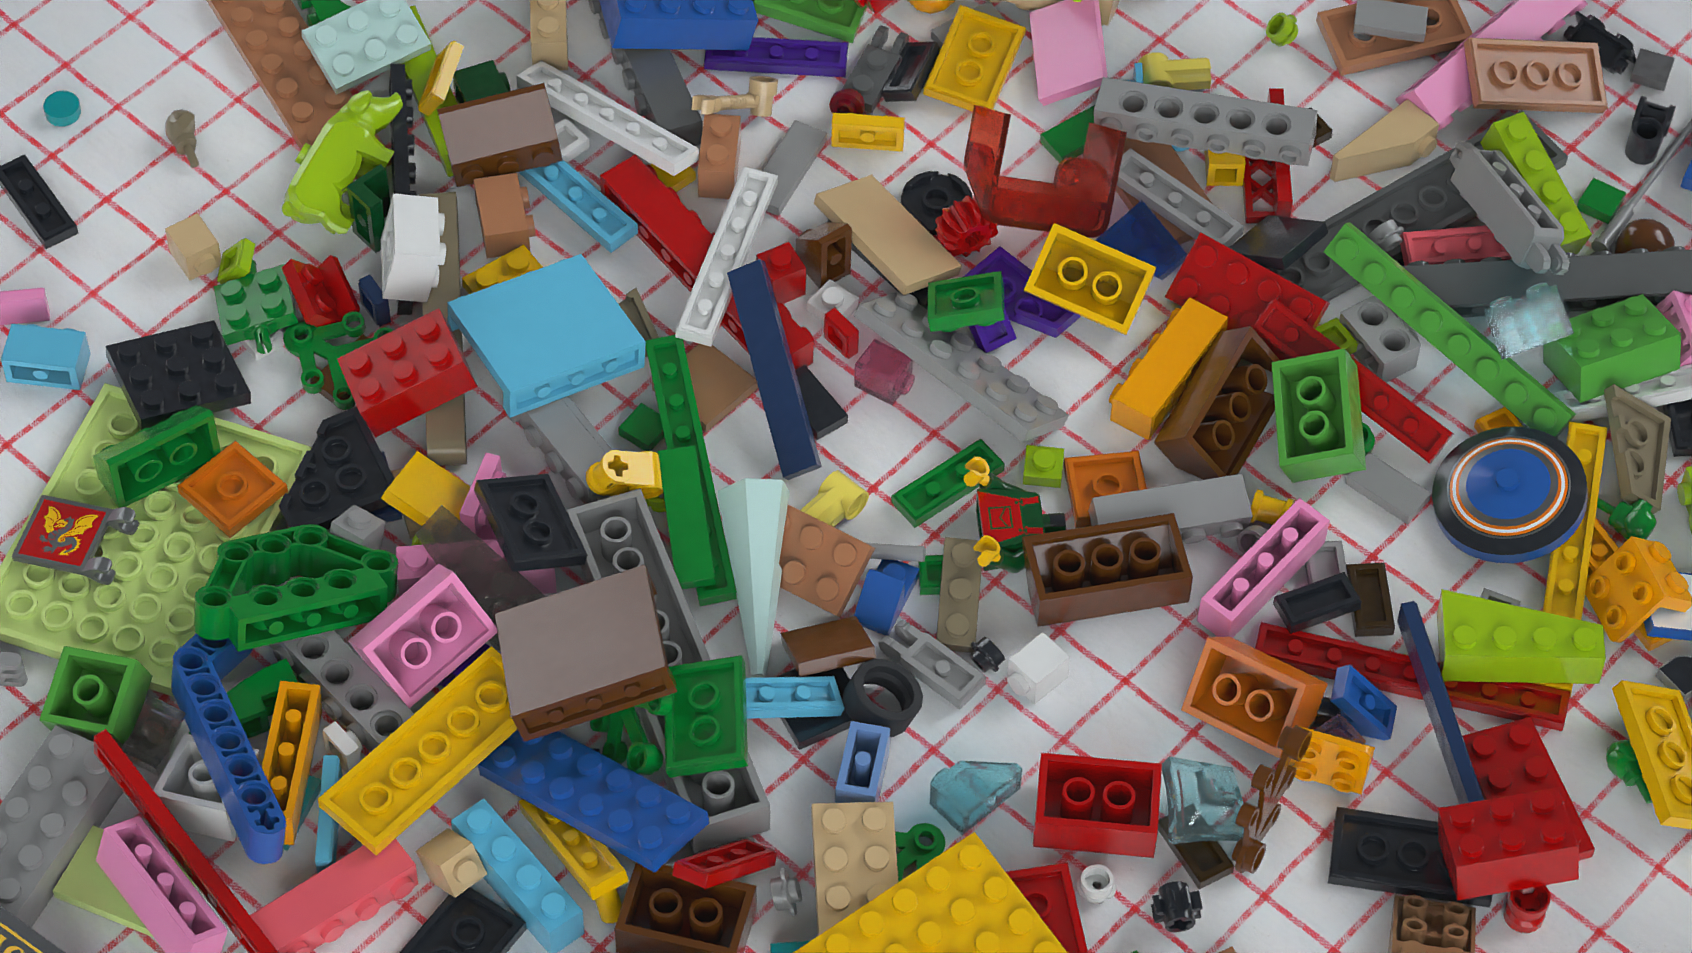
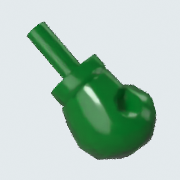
(1630, 520)
(1624, 764)

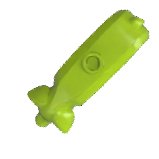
(339, 154)

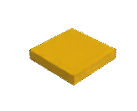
(423, 488)

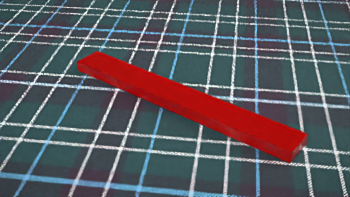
(1395, 674)
(180, 845)

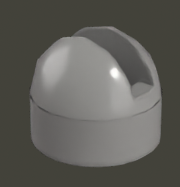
(1249, 536)

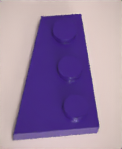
(1020, 305)

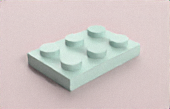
(365, 41)

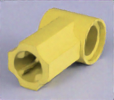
(1178, 73)
(837, 500)

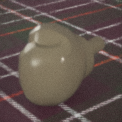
(180, 132)

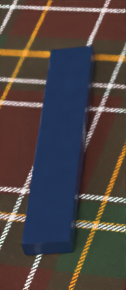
(774, 370)
(1438, 704)

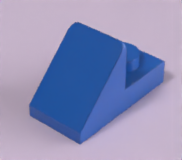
(885, 595)
(1363, 704)

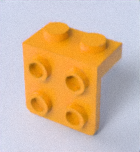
(1634, 586)
(1335, 762)

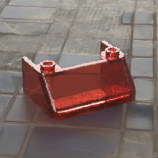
(1077, 198)

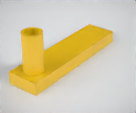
(584, 858)

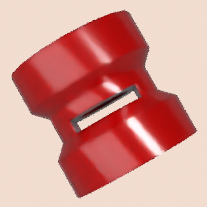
(1527, 908)

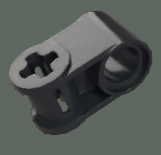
(1648, 130)

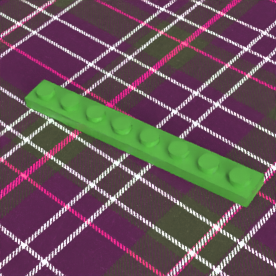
(1448, 331)

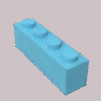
(521, 878)

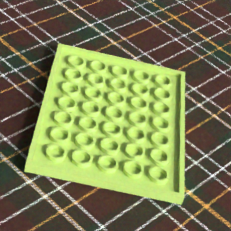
(157, 569)

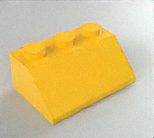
(1090, 279)

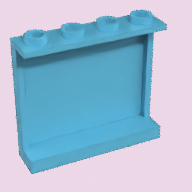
(548, 334)

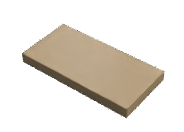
(888, 234)

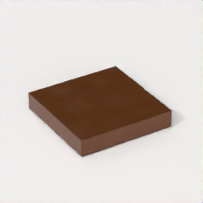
(828, 646)

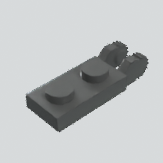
(875, 67)

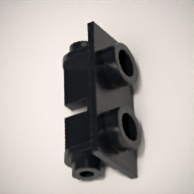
(1612, 49)

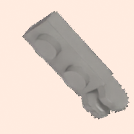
(933, 664)

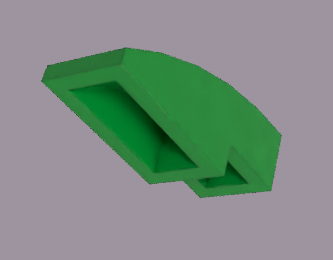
(256, 697)

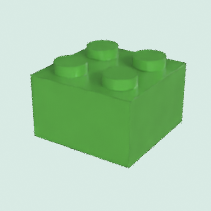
(96, 694)

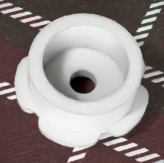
(1100, 875)

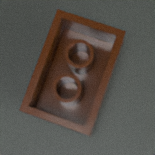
(680, 917)

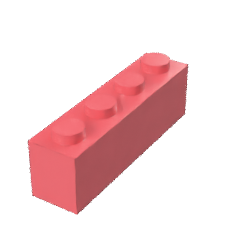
(337, 898)

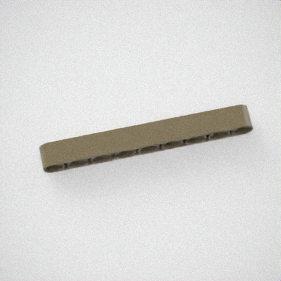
(447, 422)

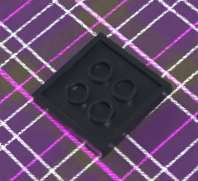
(177, 372)

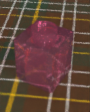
(884, 372)

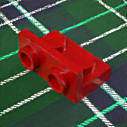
(321, 291)

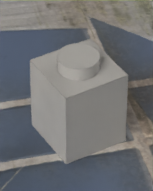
(359, 527)

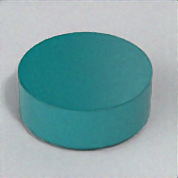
(62, 108)

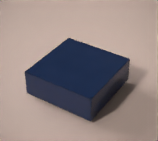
(373, 302)

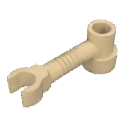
(758, 98)

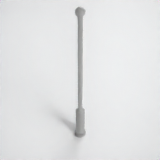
(1625, 213)

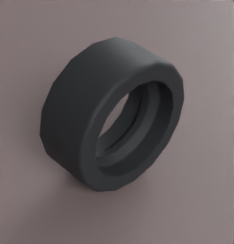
(894, 679)

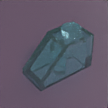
(973, 791)

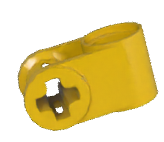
(625, 472)

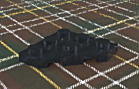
(337, 473)

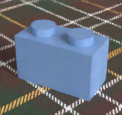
(863, 763)

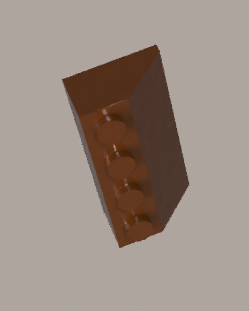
(1221, 408)
(1106, 569)

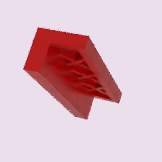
(1280, 180)

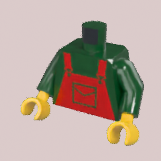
(1004, 517)

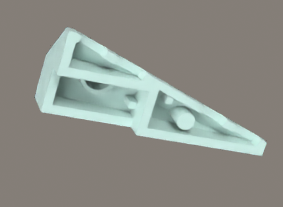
(754, 529)

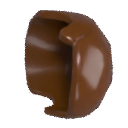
(1644, 234)

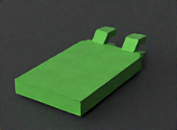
(829, 17)

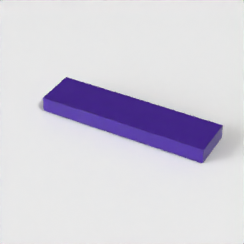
(783, 57)

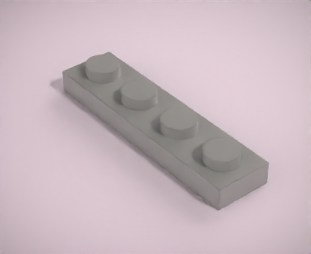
(1175, 200)

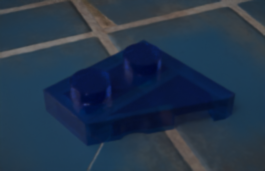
(1146, 239)

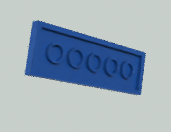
(596, 796)

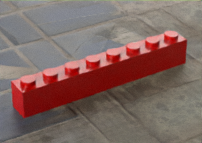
(683, 242)

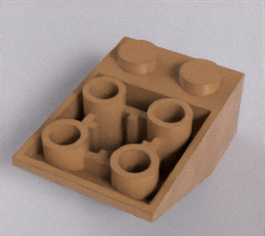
(1431, 926)

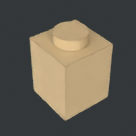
(193, 247)
(451, 862)

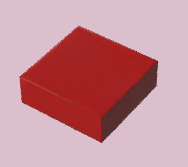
(841, 333)

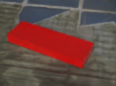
(724, 863)

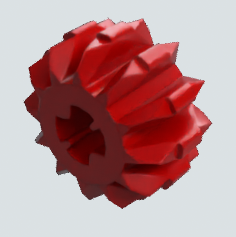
(963, 228)

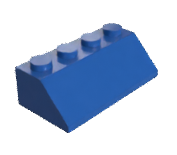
(680, 24)

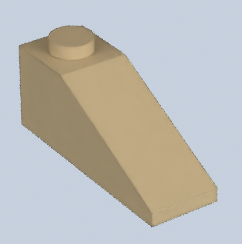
(1388, 144)

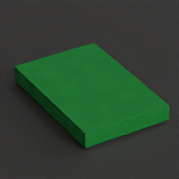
(707, 718)

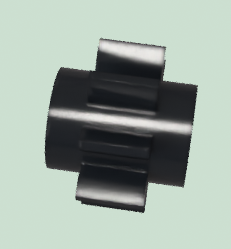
(1176, 906)

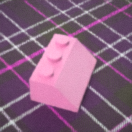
(424, 635)

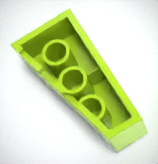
(1515, 644)

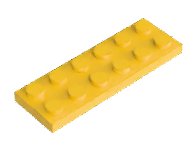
(424, 756)

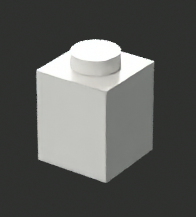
(1037, 668)

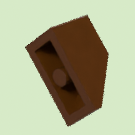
(826, 252)

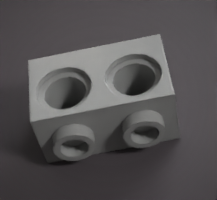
(1382, 339)

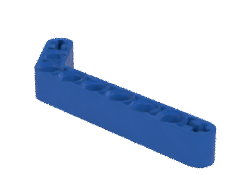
(225, 746)

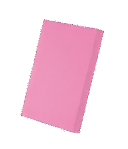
(1067, 49)

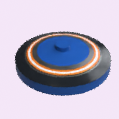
(1510, 494)

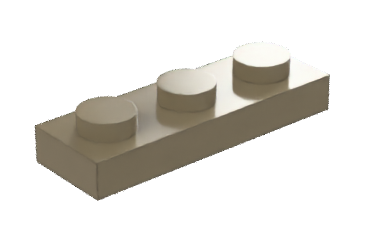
(959, 595)

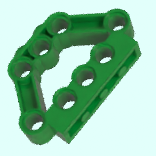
(347, 588)

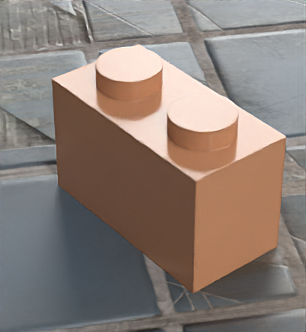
(719, 156)
(502, 214)

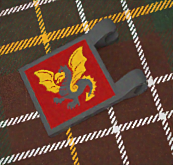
(67, 535)

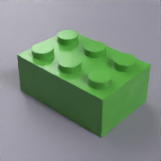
(1614, 346)
(1318, 415)

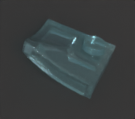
(1201, 801)

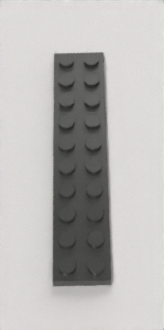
(1415, 201)

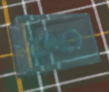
(1529, 319)

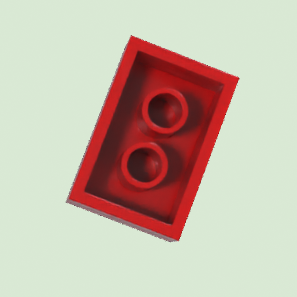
(407, 372)
(1097, 805)
(1508, 843)

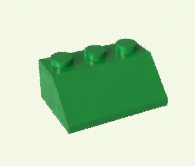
(158, 455)

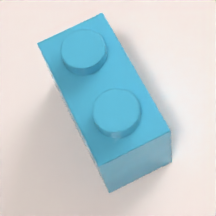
(45, 356)

